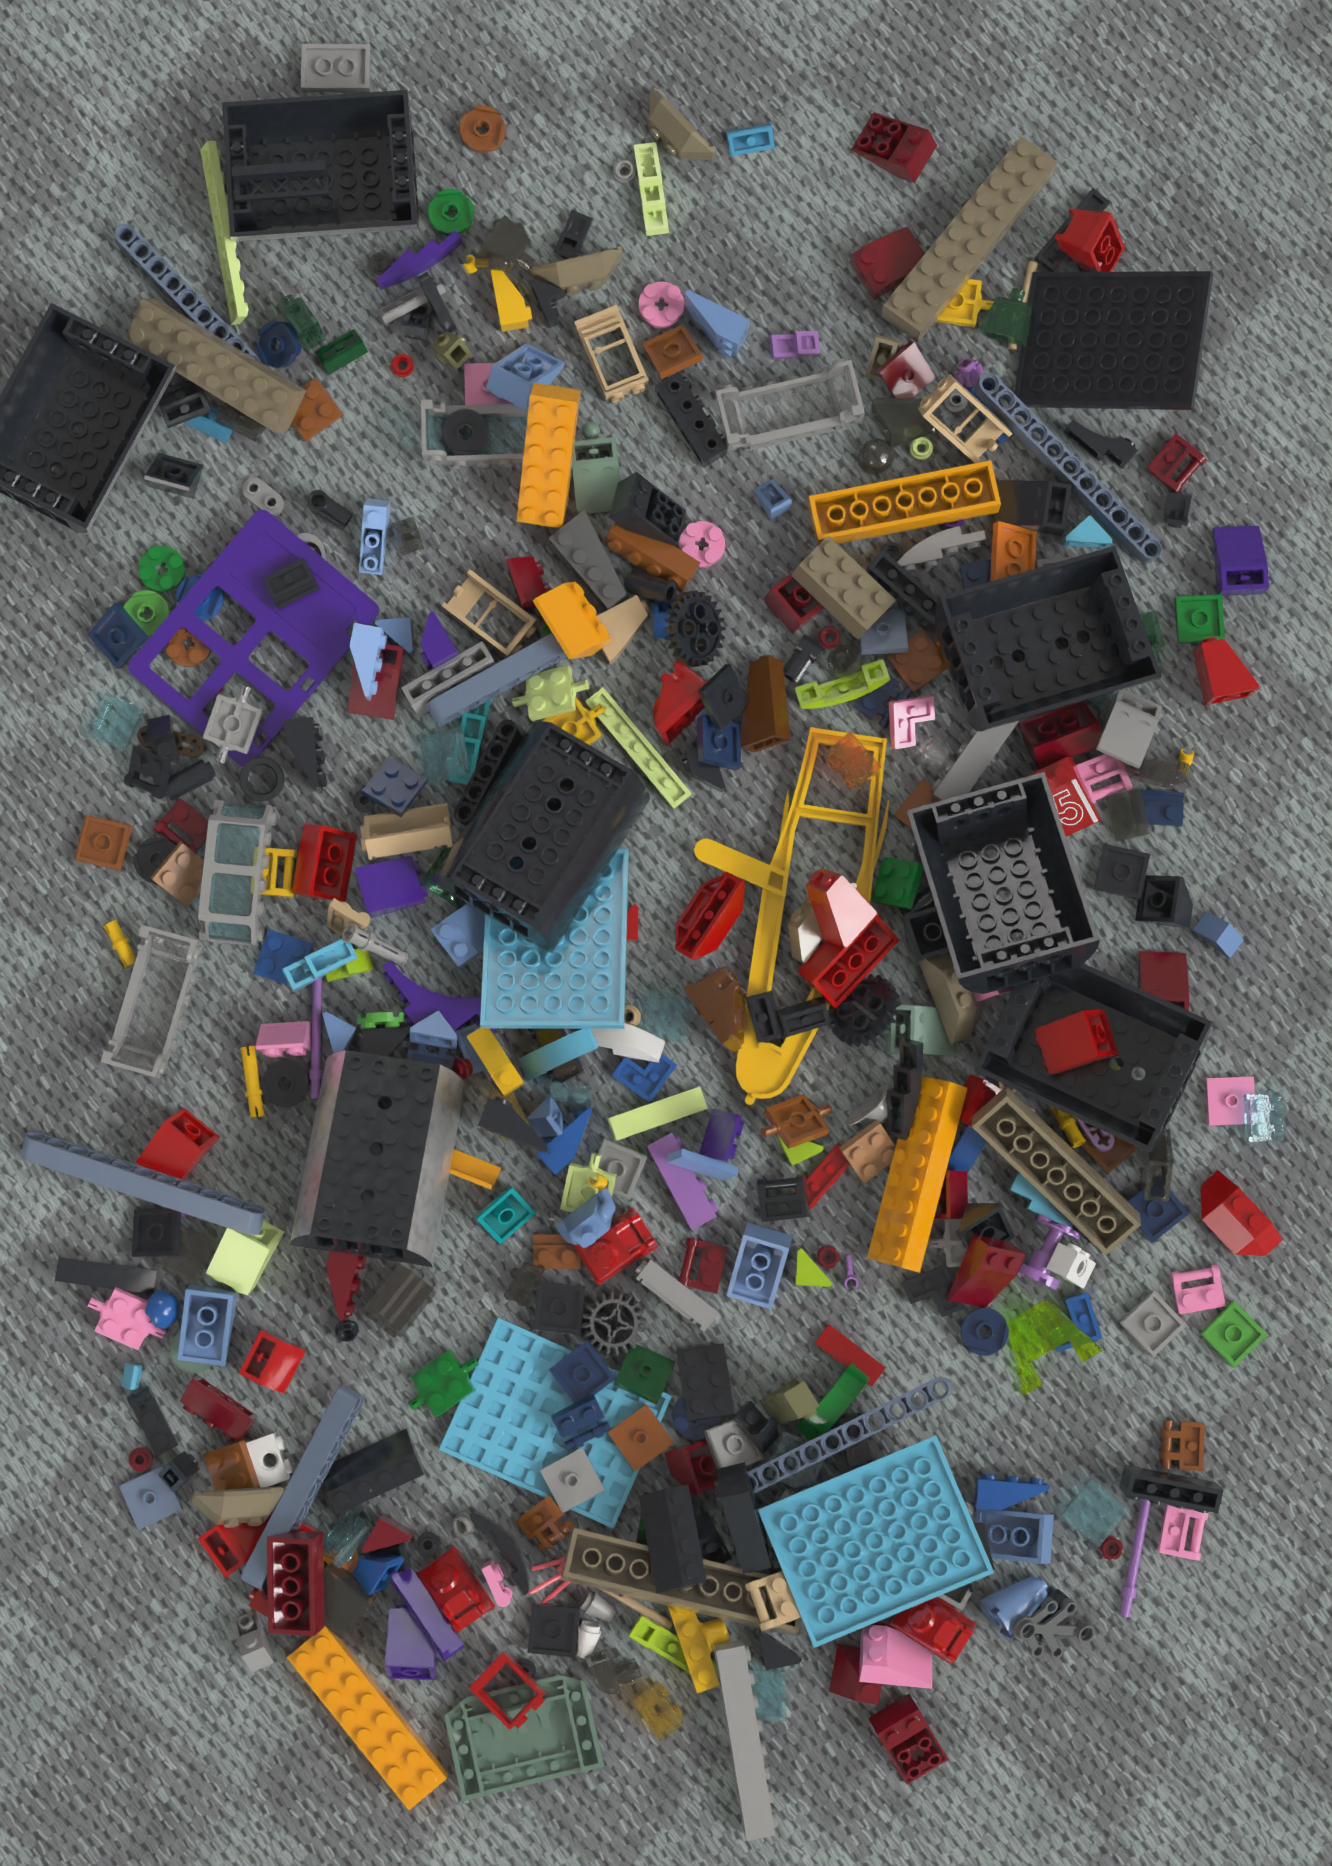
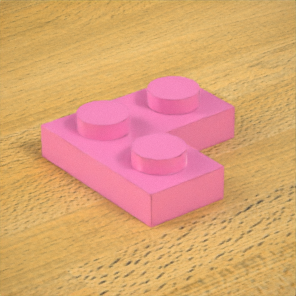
(903, 717)

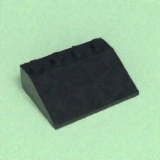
(505, 1121)

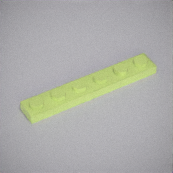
(639, 749)

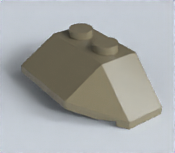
(676, 131)
(580, 272)
(804, 931)
(954, 1003)
(238, 1505)

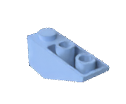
(374, 536)
(366, 647)

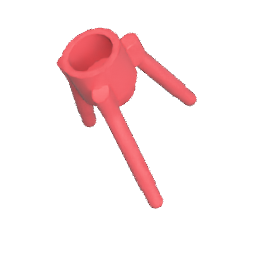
(545, 1565)

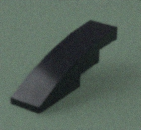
(904, 1096)
(105, 1275)

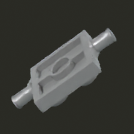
(233, 724)
(951, 1243)

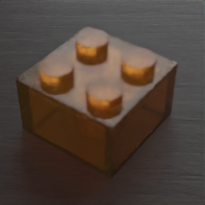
(852, 762)

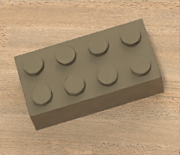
(843, 587)

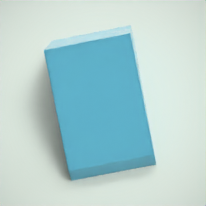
(1088, 534)

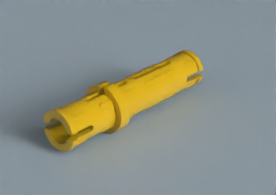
(252, 1082)

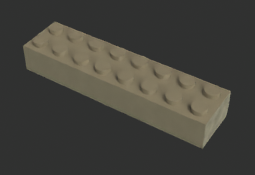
(216, 365)
(1056, 1170)

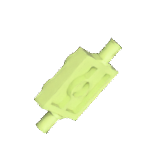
(550, 693)
(577, 1187)

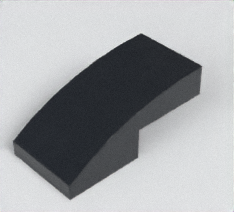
(574, 235)

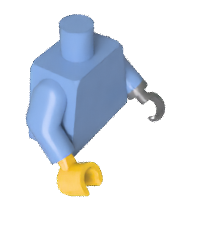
(588, 1220)

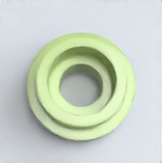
(921, 441)

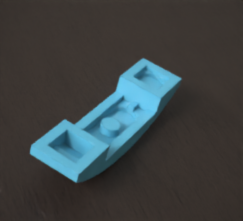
(557, 1053)

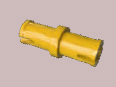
(120, 943)
(1069, 1126)

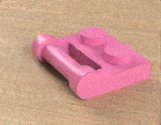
(1102, 769)
(1198, 1297)
(1175, 1531)
(494, 1577)

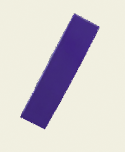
(411, 265)

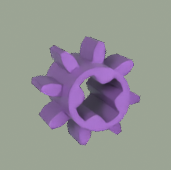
(968, 372)

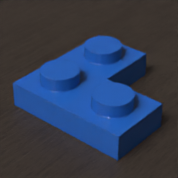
(644, 1082)
(1083, 1315)

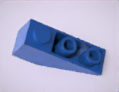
(565, 1146)
(1000, 1494)

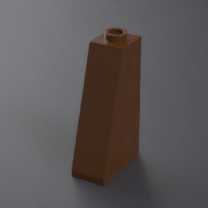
(766, 714)

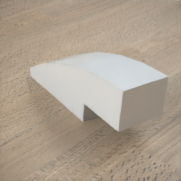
(630, 1042)

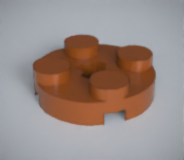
(475, 119)
(184, 657)

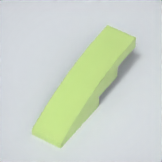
(651, 189)
(657, 1113)

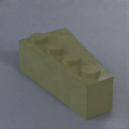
(790, 1402)

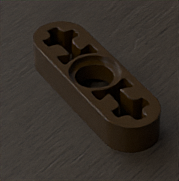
(186, 750)

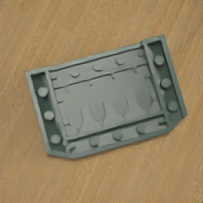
(551, 1744)

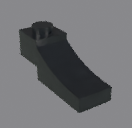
(1118, 450)

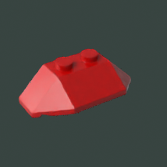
(709, 916)
(1236, 1218)

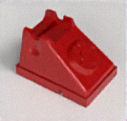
(1092, 240)
(677, 702)
(617, 1248)
(455, 1589)
(936, 1628)

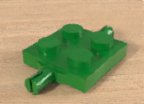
(443, 1383)

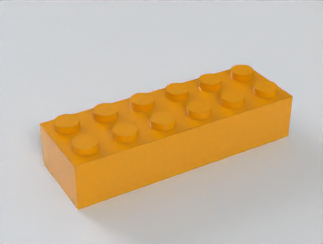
(548, 455)

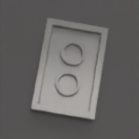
(335, 67)

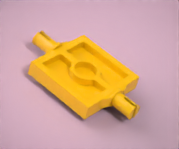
(965, 306)
(580, 722)

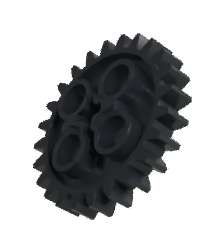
(694, 628)
(854, 1025)

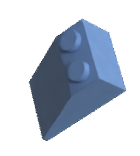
(722, 326)
(517, 372)
(462, 934)
(759, 1265)
(207, 1324)
(1018, 1534)

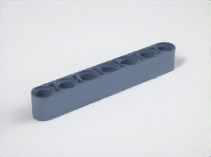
(495, 680)

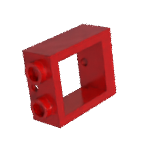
(477, 1688)

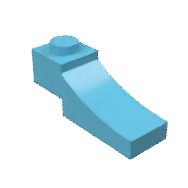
(318, 964)
(1037, 1202)

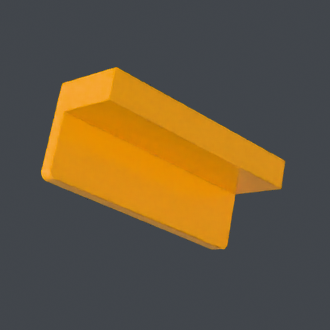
(474, 1169)

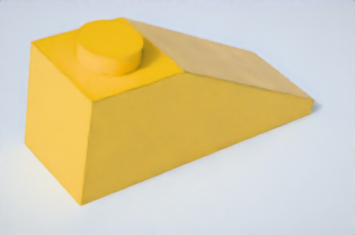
(510, 303)
(495, 1060)

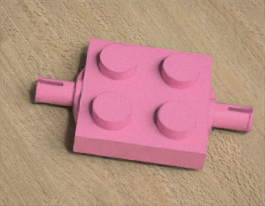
(124, 1318)

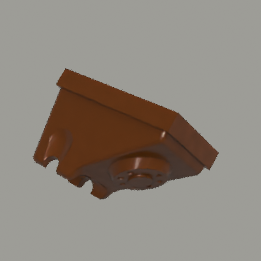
(721, 1006)

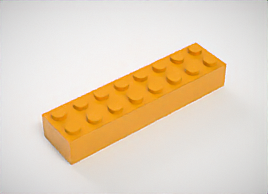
(905, 503)
(917, 1177)
(368, 1717)

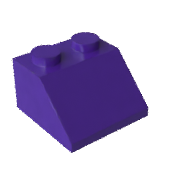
(436, 644)

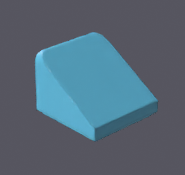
(131, 1376)

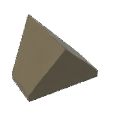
(882, 351)

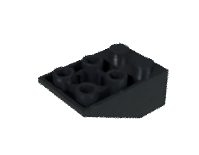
(1034, 505)
(647, 510)
(303, 740)

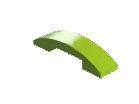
(843, 689)
(660, 1640)

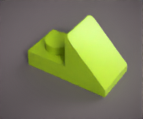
(358, 966)

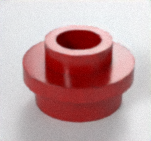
(399, 359)

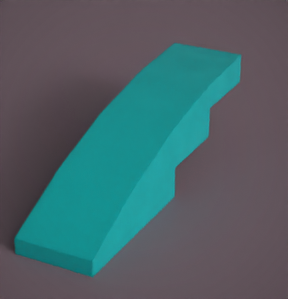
(473, 729)

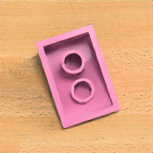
(893, 1658)

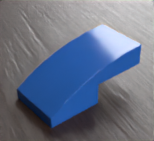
(966, 1150)

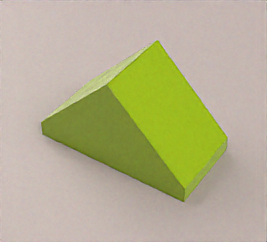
(800, 1152)
(808, 1273)

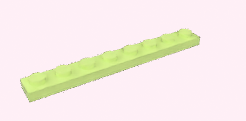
(226, 247)

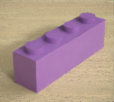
(683, 1183)

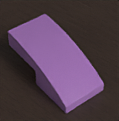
(794, 345)

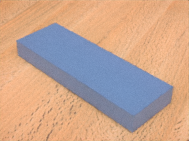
(702, 1164)

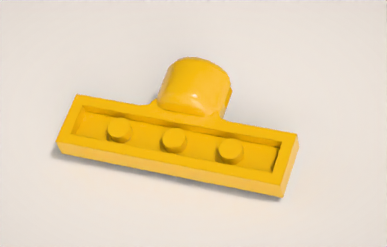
(697, 1644)

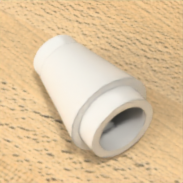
(587, 1637)

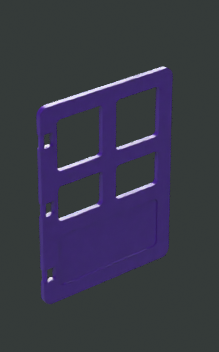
(311, 626)

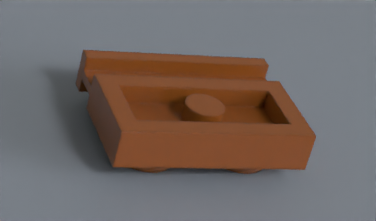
(554, 1252)

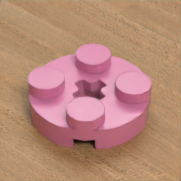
(653, 294)
(713, 536)

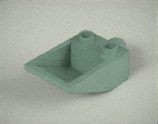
(595, 477)
(921, 1025)

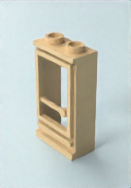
(600, 324)
(983, 436)
(467, 596)
(416, 831)

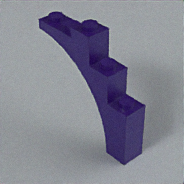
(424, 1003)

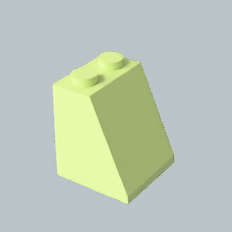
(243, 1257)

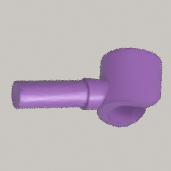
(849, 1272)

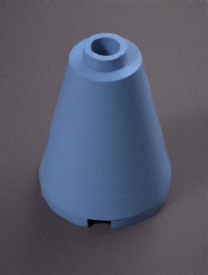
(1014, 1602)

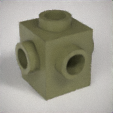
(451, 349)

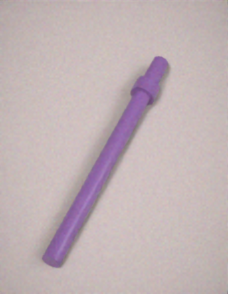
(316, 1073)
(1129, 1590)

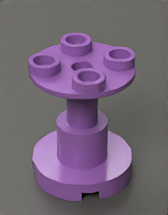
(1037, 1266)

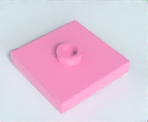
(476, 382)
(1226, 1099)

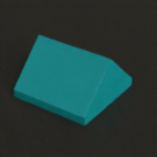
(505, 1214)

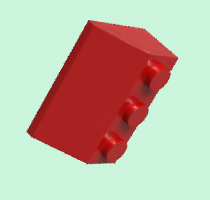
(324, 863)

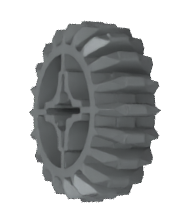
(610, 1338)

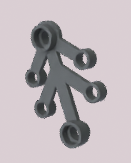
(1027, 1627)

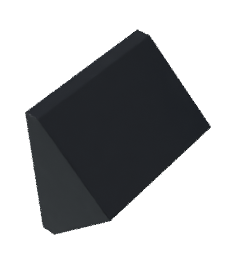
(174, 475)
(925, 934)

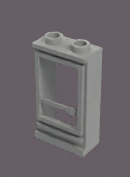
(676, 1294)

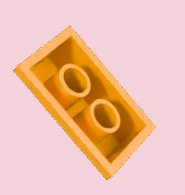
(572, 620)

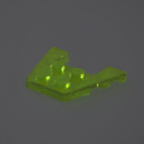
(1039, 1332)

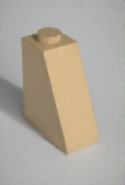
(622, 625)

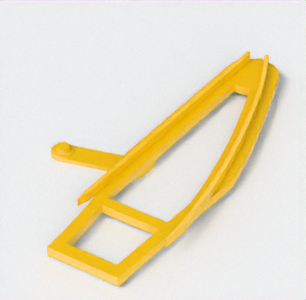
(763, 1067)

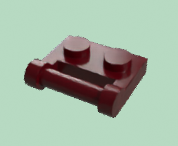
(1170, 458)
(188, 820)
(709, 1269)

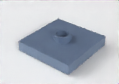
(886, 634)
(149, 1498)

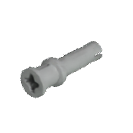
(366, 941)

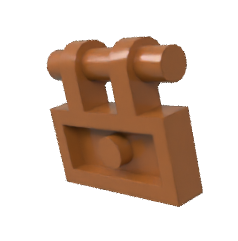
(1190, 1446)
(541, 1516)

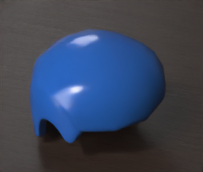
(162, 1309)

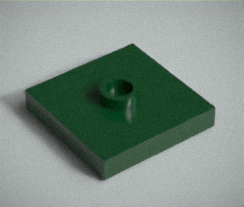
(644, 1373)

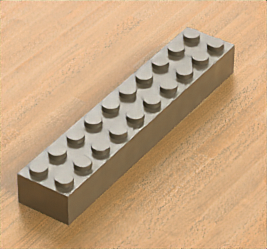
(969, 239)
(627, 1570)

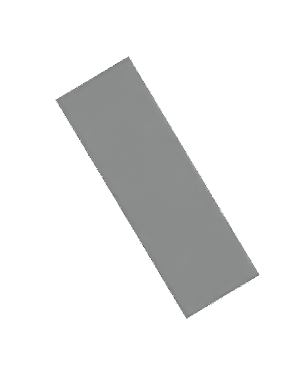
(406, 303)

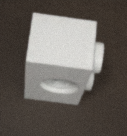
(1071, 1264)
(267, 1474)

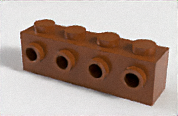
(653, 556)

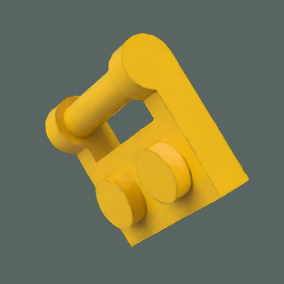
(271, 873)

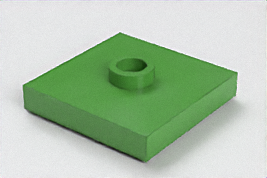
(1233, 1333)

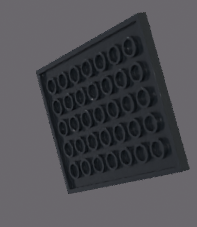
(1114, 340)

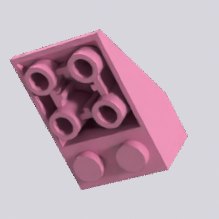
(284, 1037)

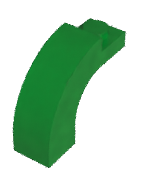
(834, 1402)

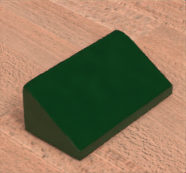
(341, 351)

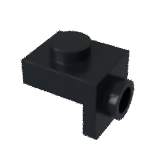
(1177, 509)

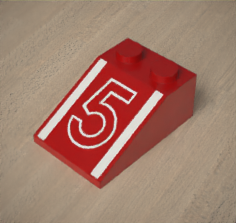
(1070, 796)

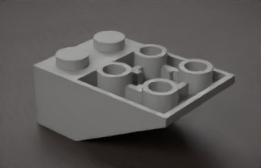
(1128, 727)

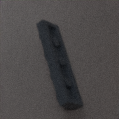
(1051, 255)

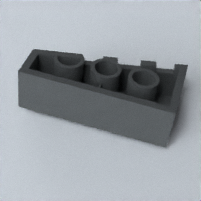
(587, 559)

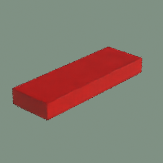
(825, 1175)
(848, 1352)

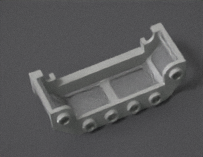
(790, 408)
(154, 1002)

